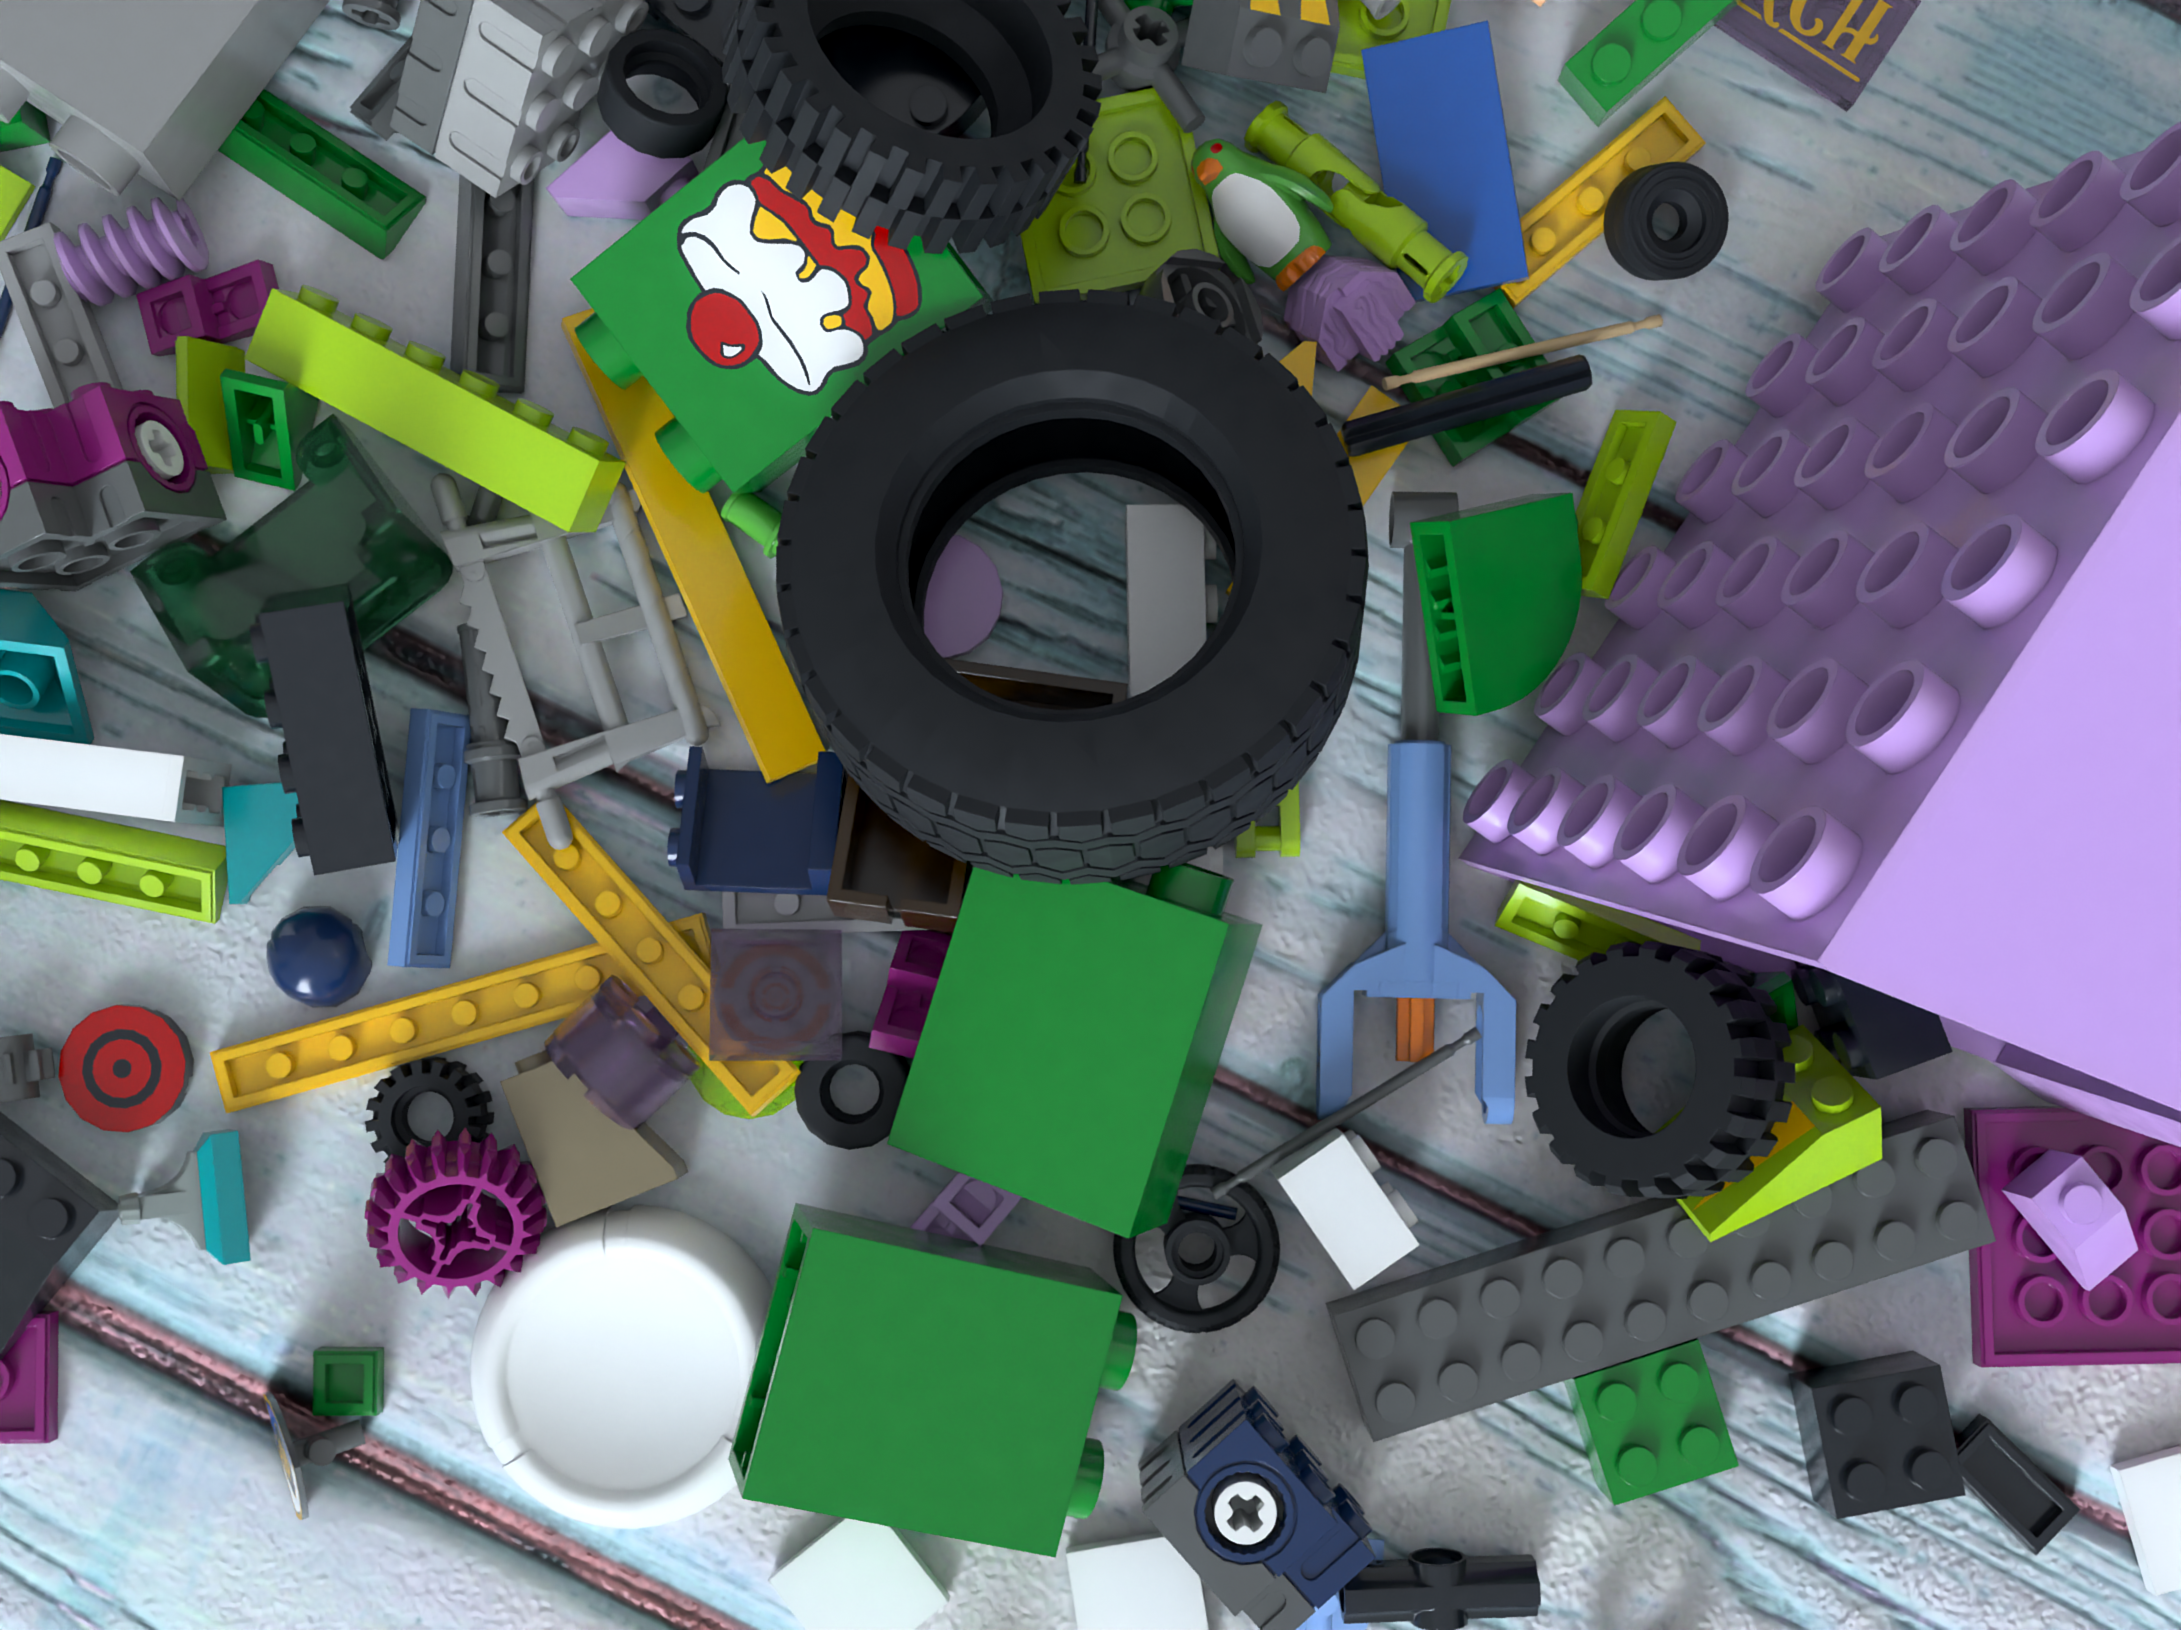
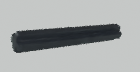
(1466, 405)

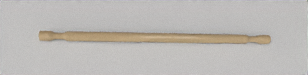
(1522, 352)

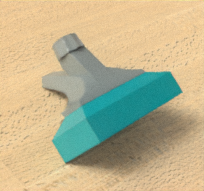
(202, 1199)

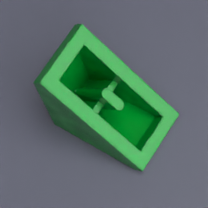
(265, 427)

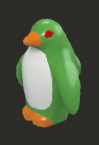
(1261, 213)

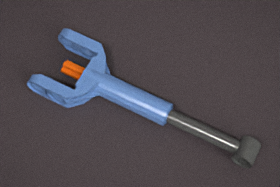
(1416, 953)

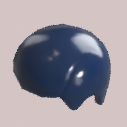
(318, 956)

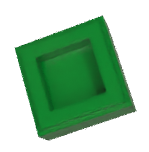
(348, 1381)

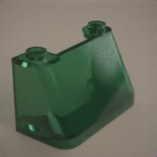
(329, 532)

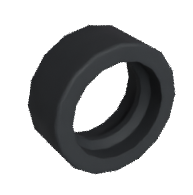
(673, 58)

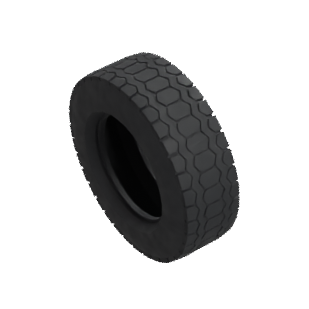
(1037, 399)

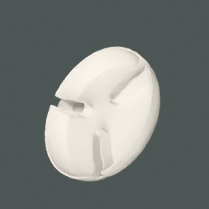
(620, 1365)

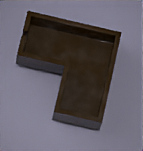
(890, 870)

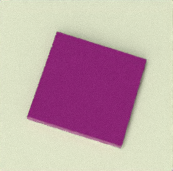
(2021, 1293)

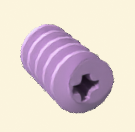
(132, 254)

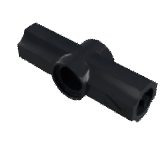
(1442, 1589)

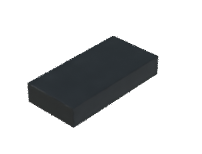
(2011, 1485)

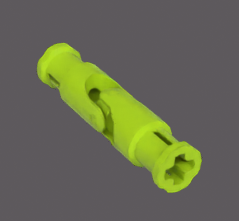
(1376, 220)

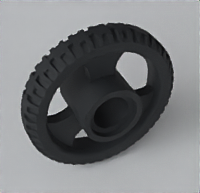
(1178, 1302)

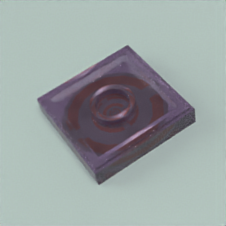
(776, 995)

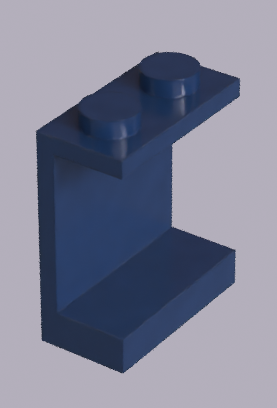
(755, 833)

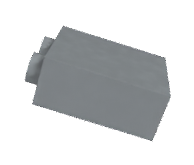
(144, 80)

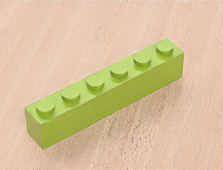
(435, 410)

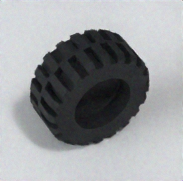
(1734, 1088)

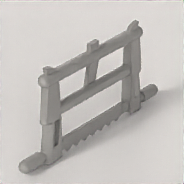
(619, 742)

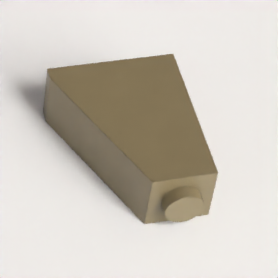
(576, 1149)

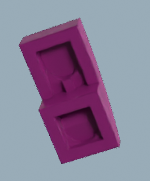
(208, 309)
(909, 991)

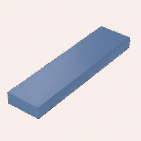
(429, 840)

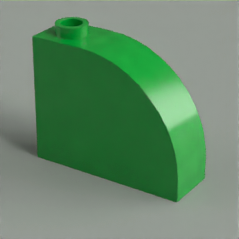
(1497, 598)

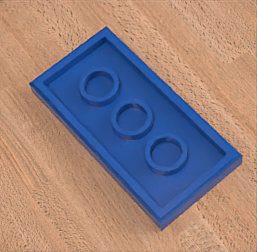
(1449, 149)

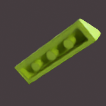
(112, 862)

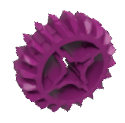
(467, 1229)

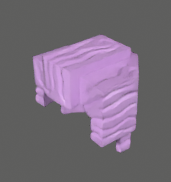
(1348, 309)

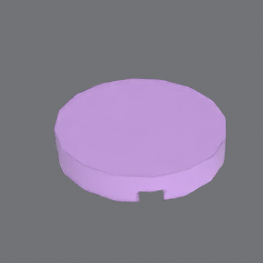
(962, 599)

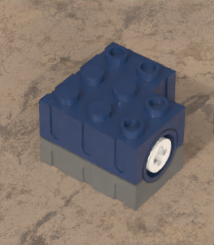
(1254, 1511)

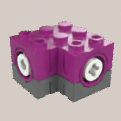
(97, 486)

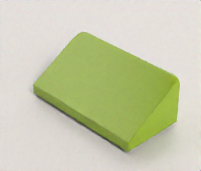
(201, 396)

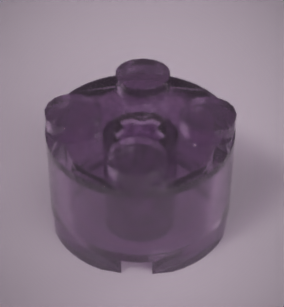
(621, 1054)

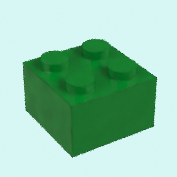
(1651, 1422)

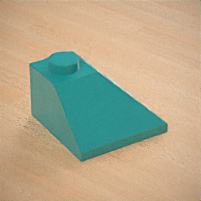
(38, 675)

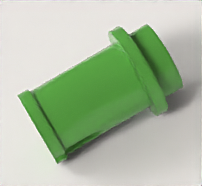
(754, 518)

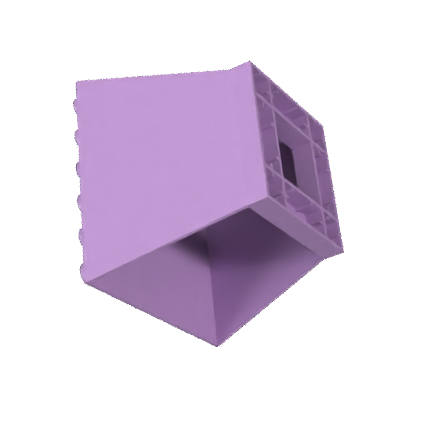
(1919, 652)

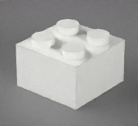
(1345, 1207)

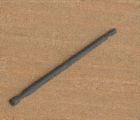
(1345, 1113)

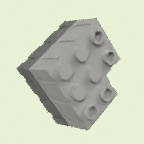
(506, 81)

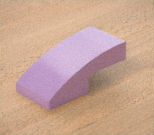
(967, 1210)

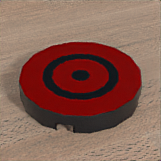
(125, 1068)

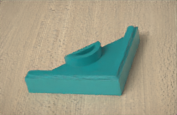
(256, 834)

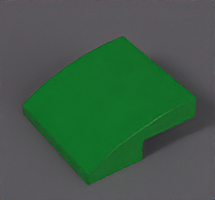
(1473, 331)

